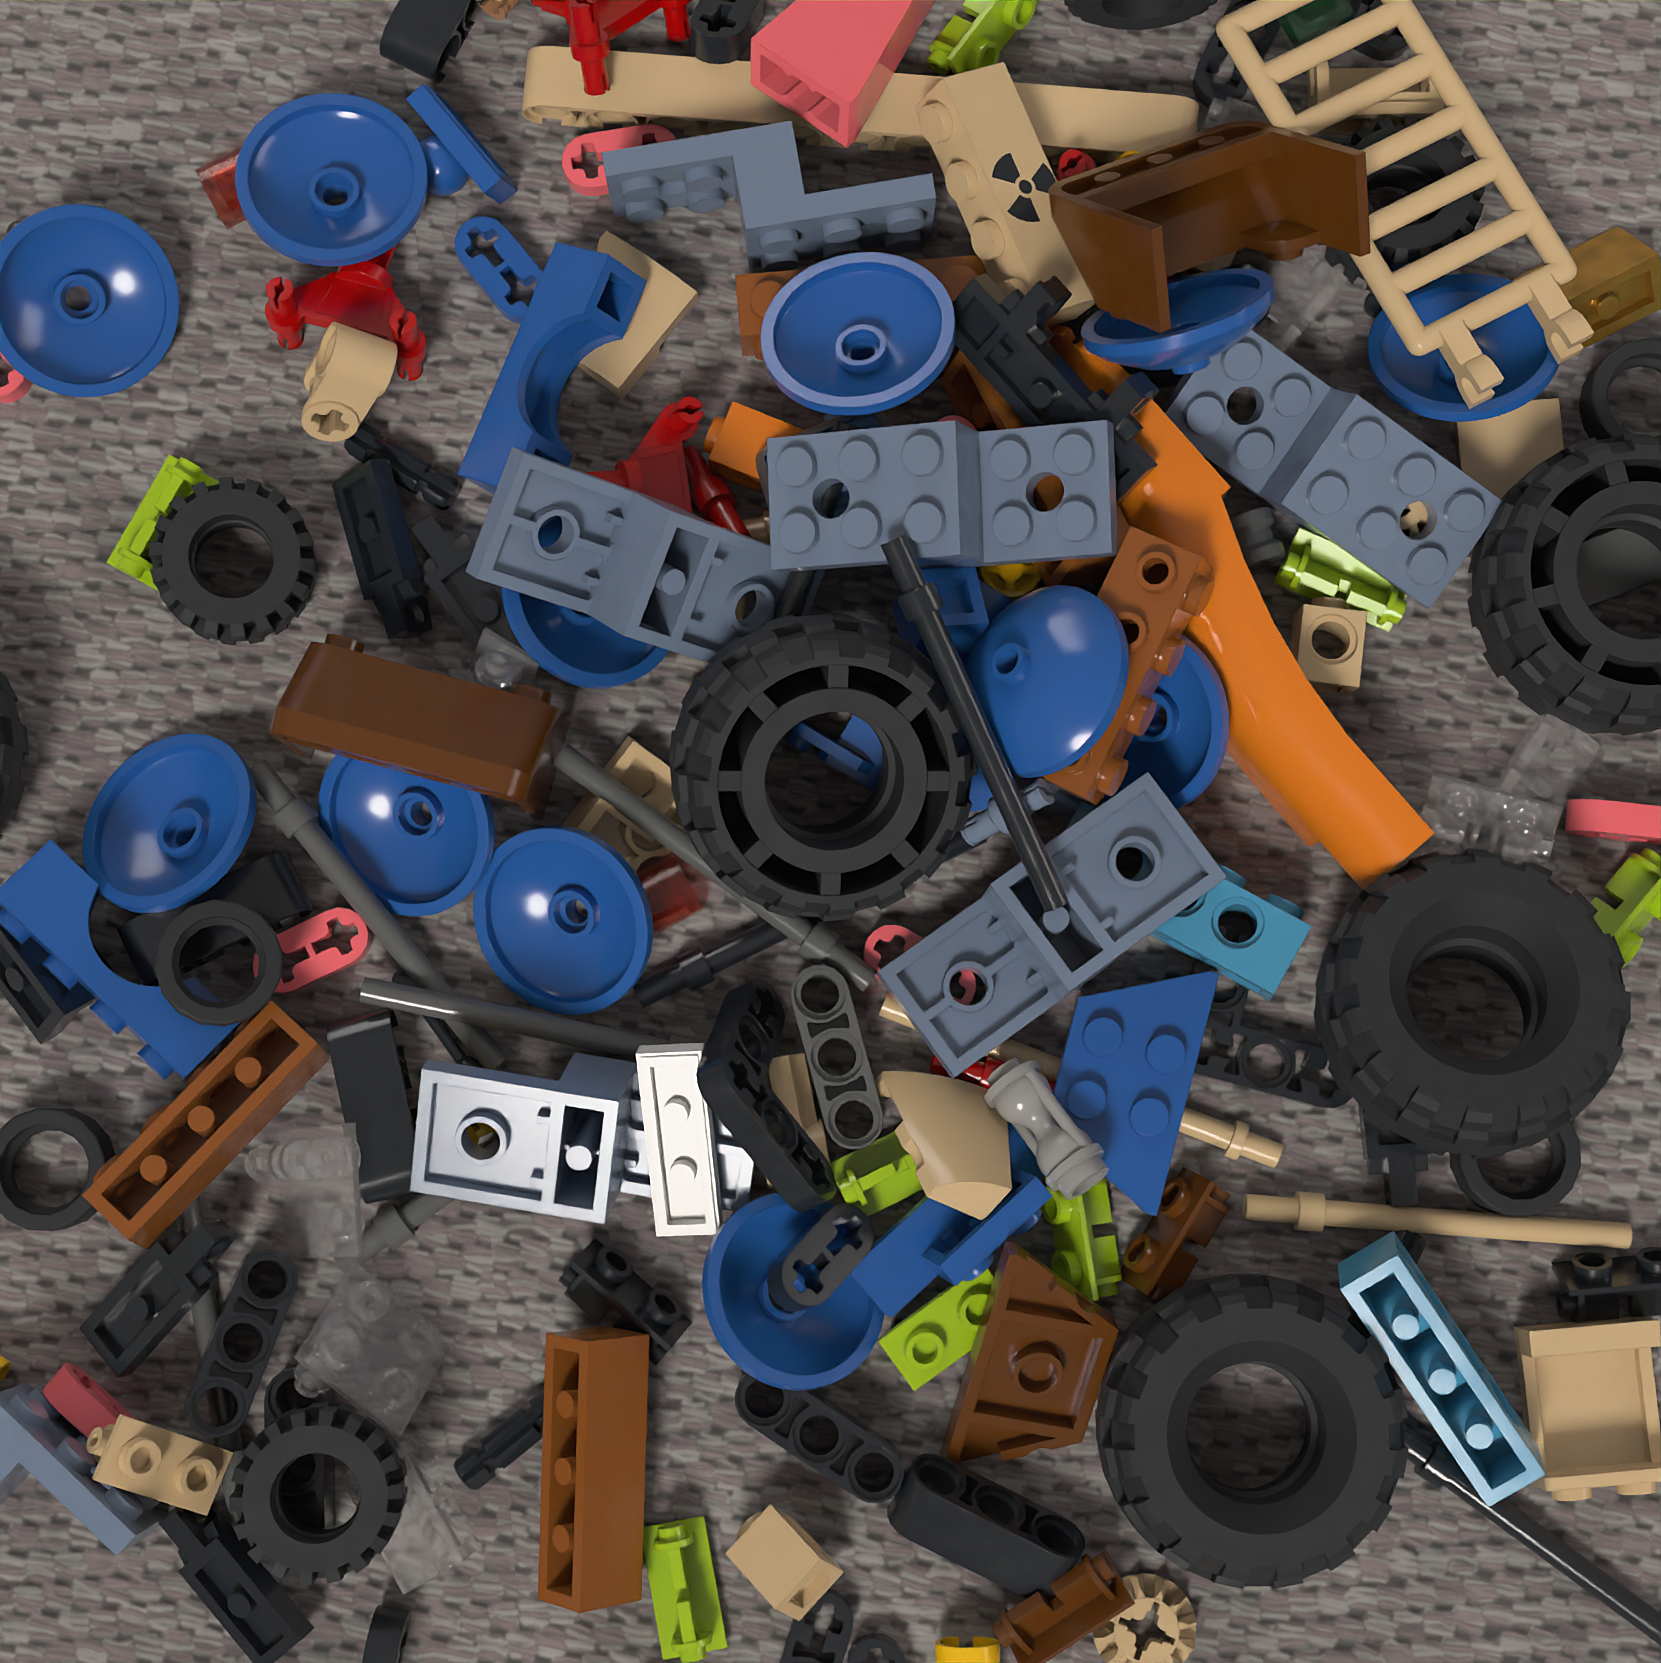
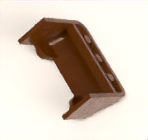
(1202, 201)
(422, 723)

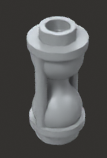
(1061, 1148)

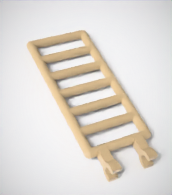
(1451, 334)

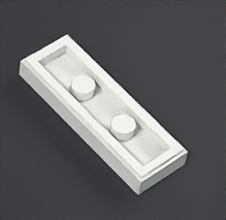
(679, 1141)

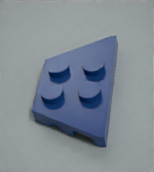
(1131, 1075)

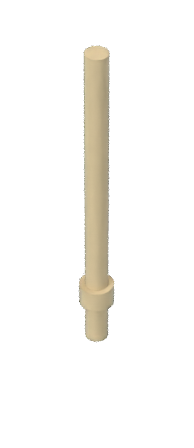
(1312, 1212)

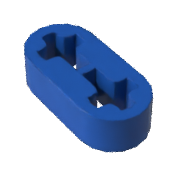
(492, 279)

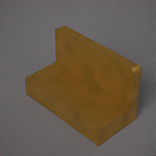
(1613, 282)

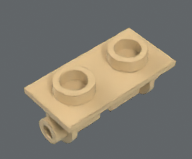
(158, 1463)

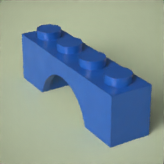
(577, 307)
(54, 905)

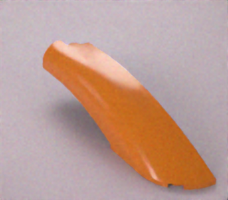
(1276, 719)

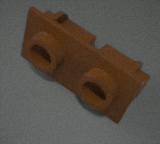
(1188, 1208)
(1083, 1602)

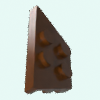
(1030, 1365)

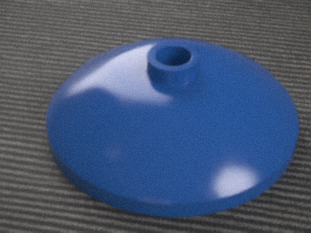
(326, 151)
(128, 309)
(852, 312)
(1206, 316)
(1427, 382)
(575, 644)
(1050, 677)
(1193, 742)
(169, 823)
(400, 854)
(541, 941)
(776, 1344)

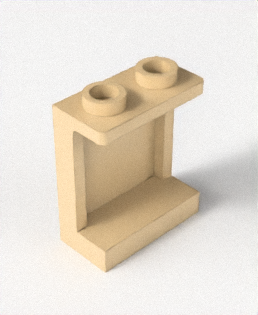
(1592, 1404)

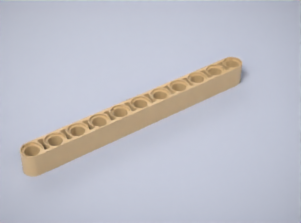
(719, 98)

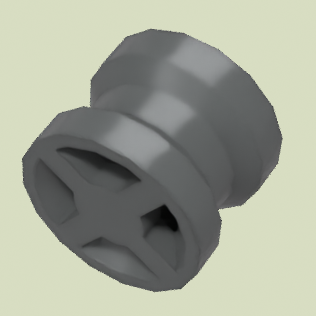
(1257, 539)

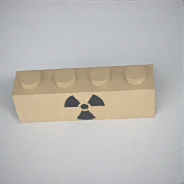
(1000, 182)

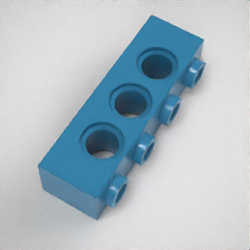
(1254, 964)
(1440, 1369)

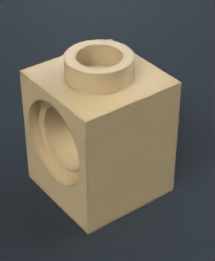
(1332, 615)
(783, 1562)

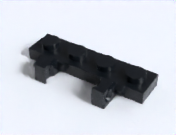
(1011, 349)

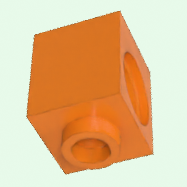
(738, 439)

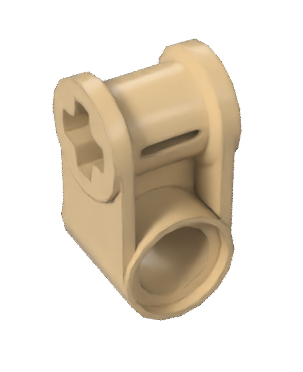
(345, 381)

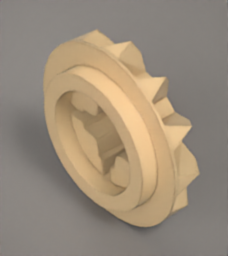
(1173, 1616)

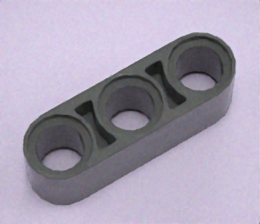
(843, 1025)

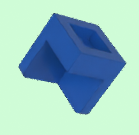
(962, 609)

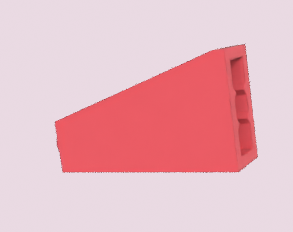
(834, 58)

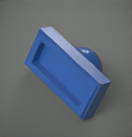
(455, 151)

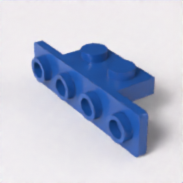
(947, 1242)

